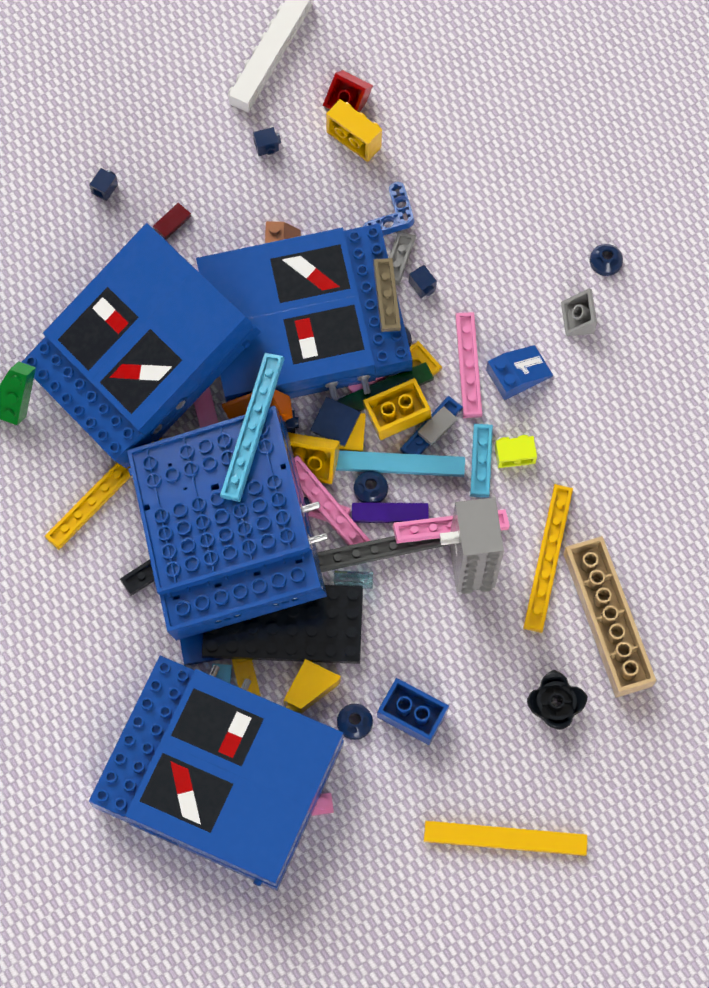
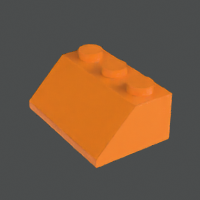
(239, 405)

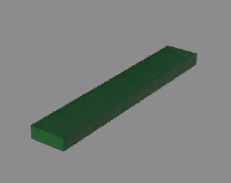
(420, 373)

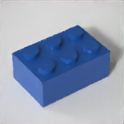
(412, 711)

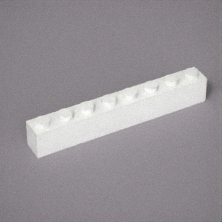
(268, 53)

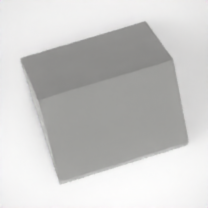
(579, 314)

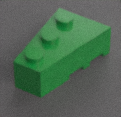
(16, 393)

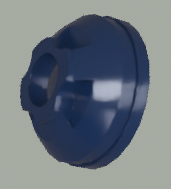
(606, 266)
(367, 495)
(355, 731)

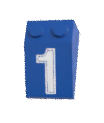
(518, 371)

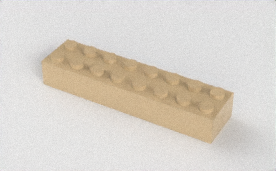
(609, 617)

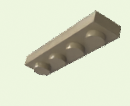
(386, 295)

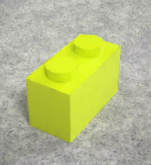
(515, 451)

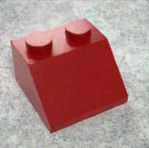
(348, 89)

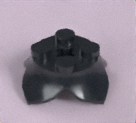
(556, 686)

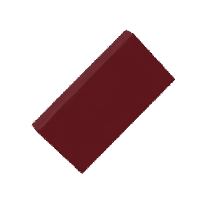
(171, 221)

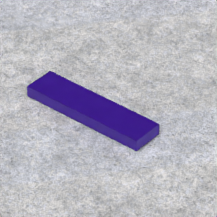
(389, 512)

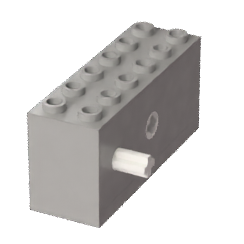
(475, 545)

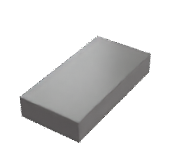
(437, 425)

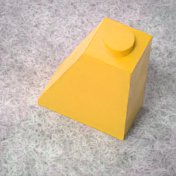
(310, 686)

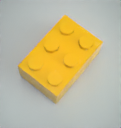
(354, 130)
(397, 409)

